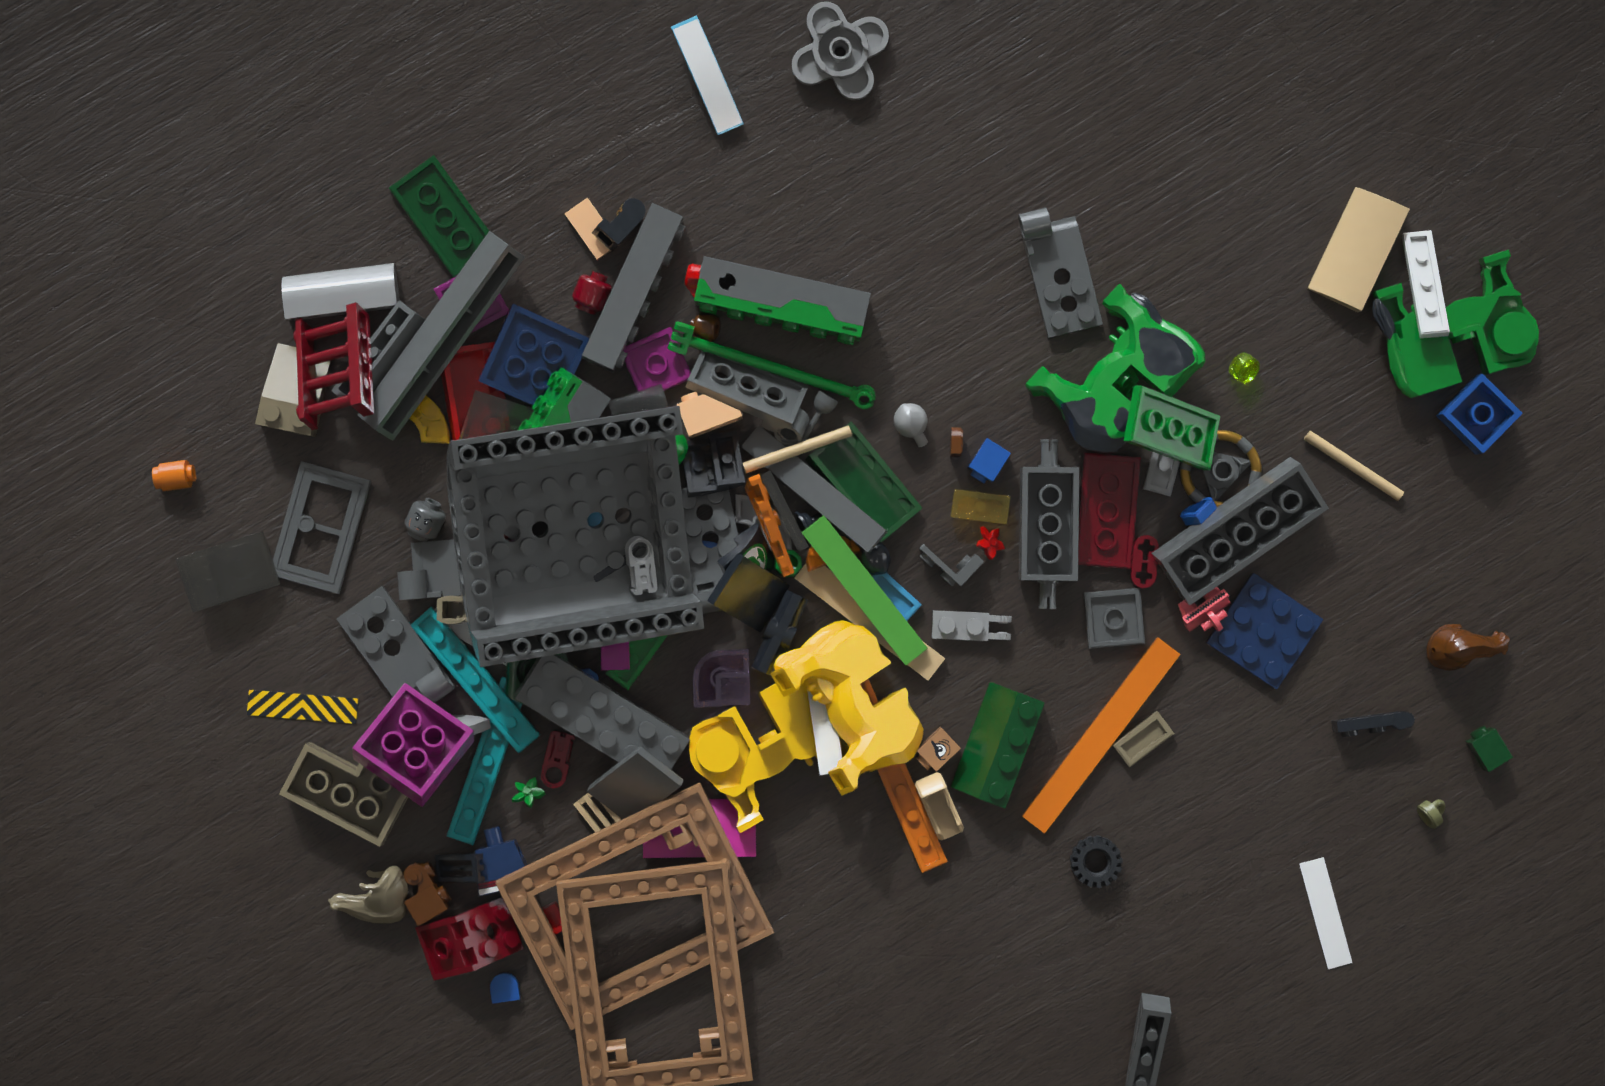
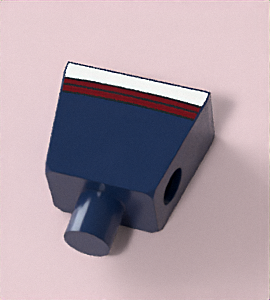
(498, 859)

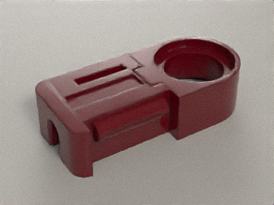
(557, 754)

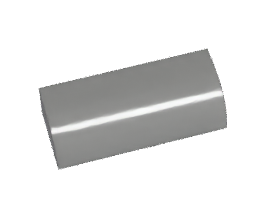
(330, 291)

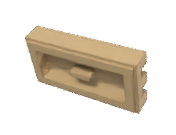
(587, 798)

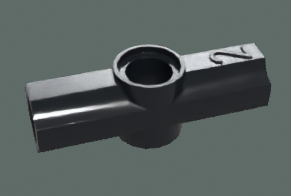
(779, 632)

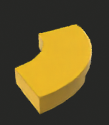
(431, 422)

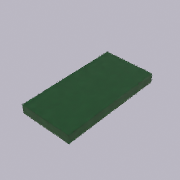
(441, 213)

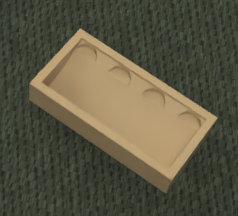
(1358, 249)

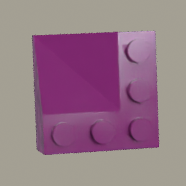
(413, 744)

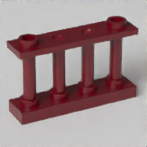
(358, 372)

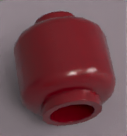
(591, 292)

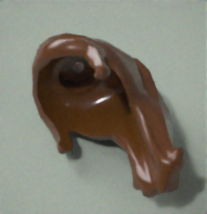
(1455, 648)

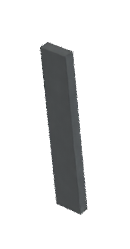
(817, 491)

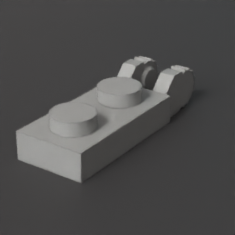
(967, 626)

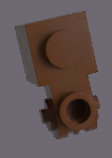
(430, 897)

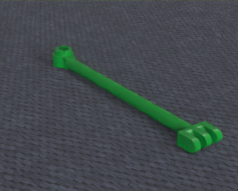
(688, 340)

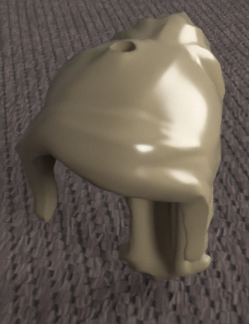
(382, 903)

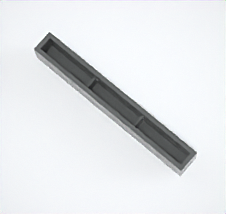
(442, 334)

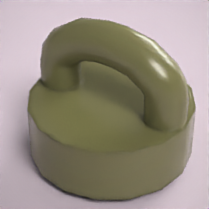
(1430, 814)

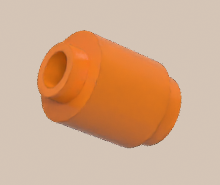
(173, 475)

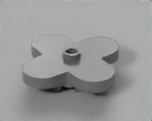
(830, 31)

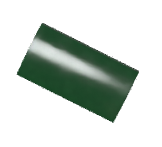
(865, 480)

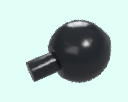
(877, 561)

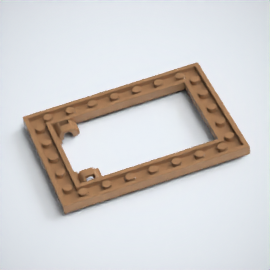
(699, 824)
(714, 1064)

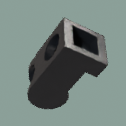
(627, 219)

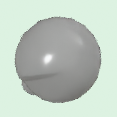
(911, 422)

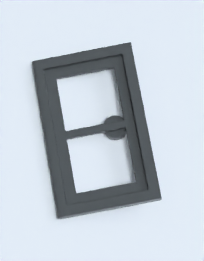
(295, 520)

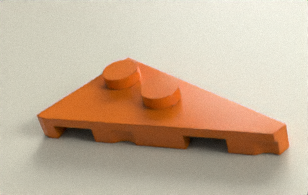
(769, 522)

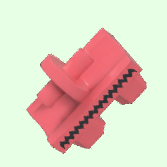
(1208, 613)

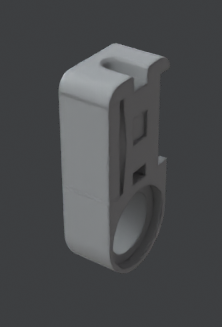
(641, 568)

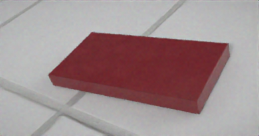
(1108, 510)

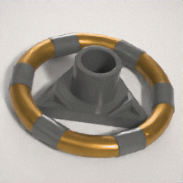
(1224, 469)

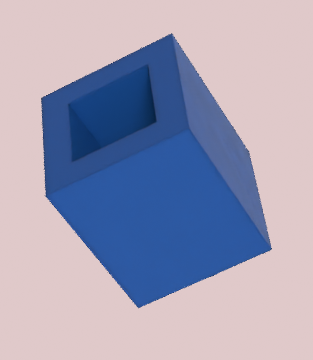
(988, 461)

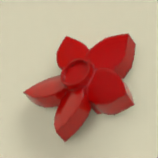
(989, 542)

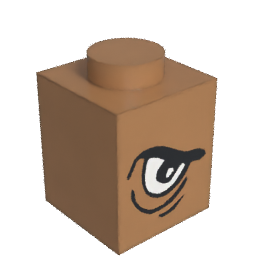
(937, 750)

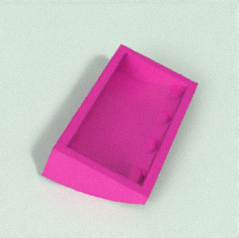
(742, 843)

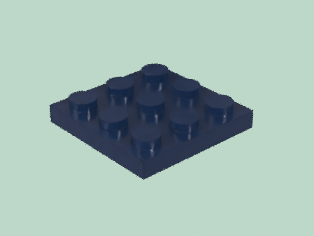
(529, 353)
(1264, 631)

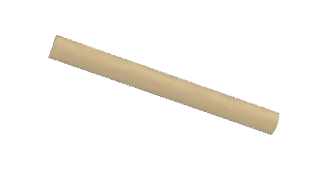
(797, 449)
(1354, 465)

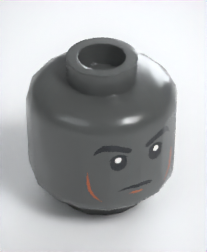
(425, 520)

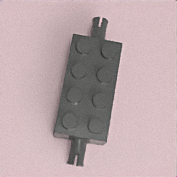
(1049, 523)

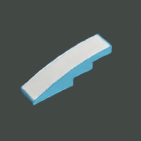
(707, 75)

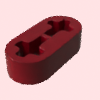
(1137, 560)

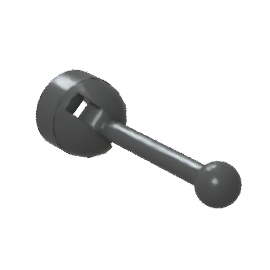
(823, 404)

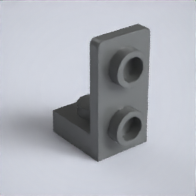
(966, 566)

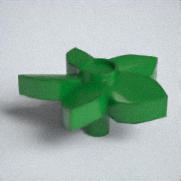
(528, 792)

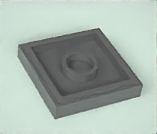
(1114, 618)

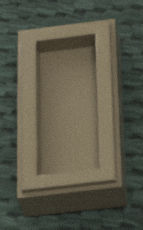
(1143, 739)

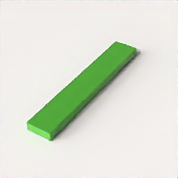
(864, 590)

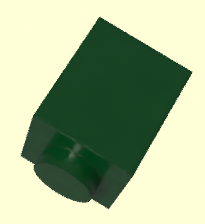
(1488, 748)

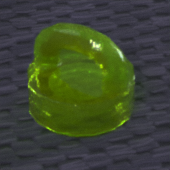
(1244, 367)

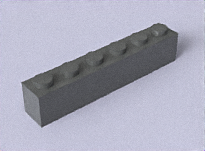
(633, 288)

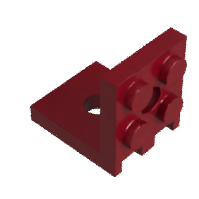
(468, 941)

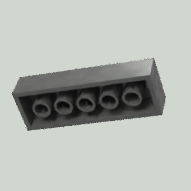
(1240, 530)
(597, 712)

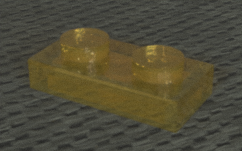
(980, 506)

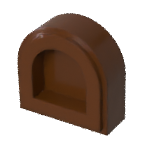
(956, 442)

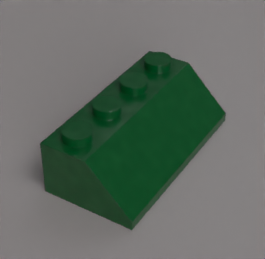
(997, 744)

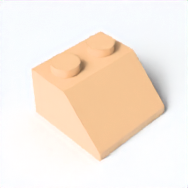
(705, 414)

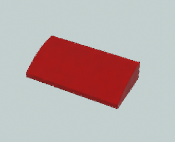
(461, 381)

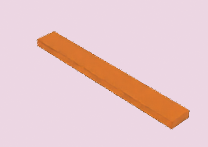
(1101, 735)
(910, 809)

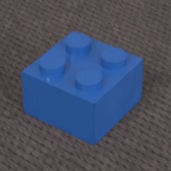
(1479, 414)

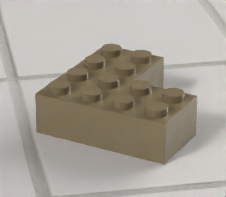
(344, 793)

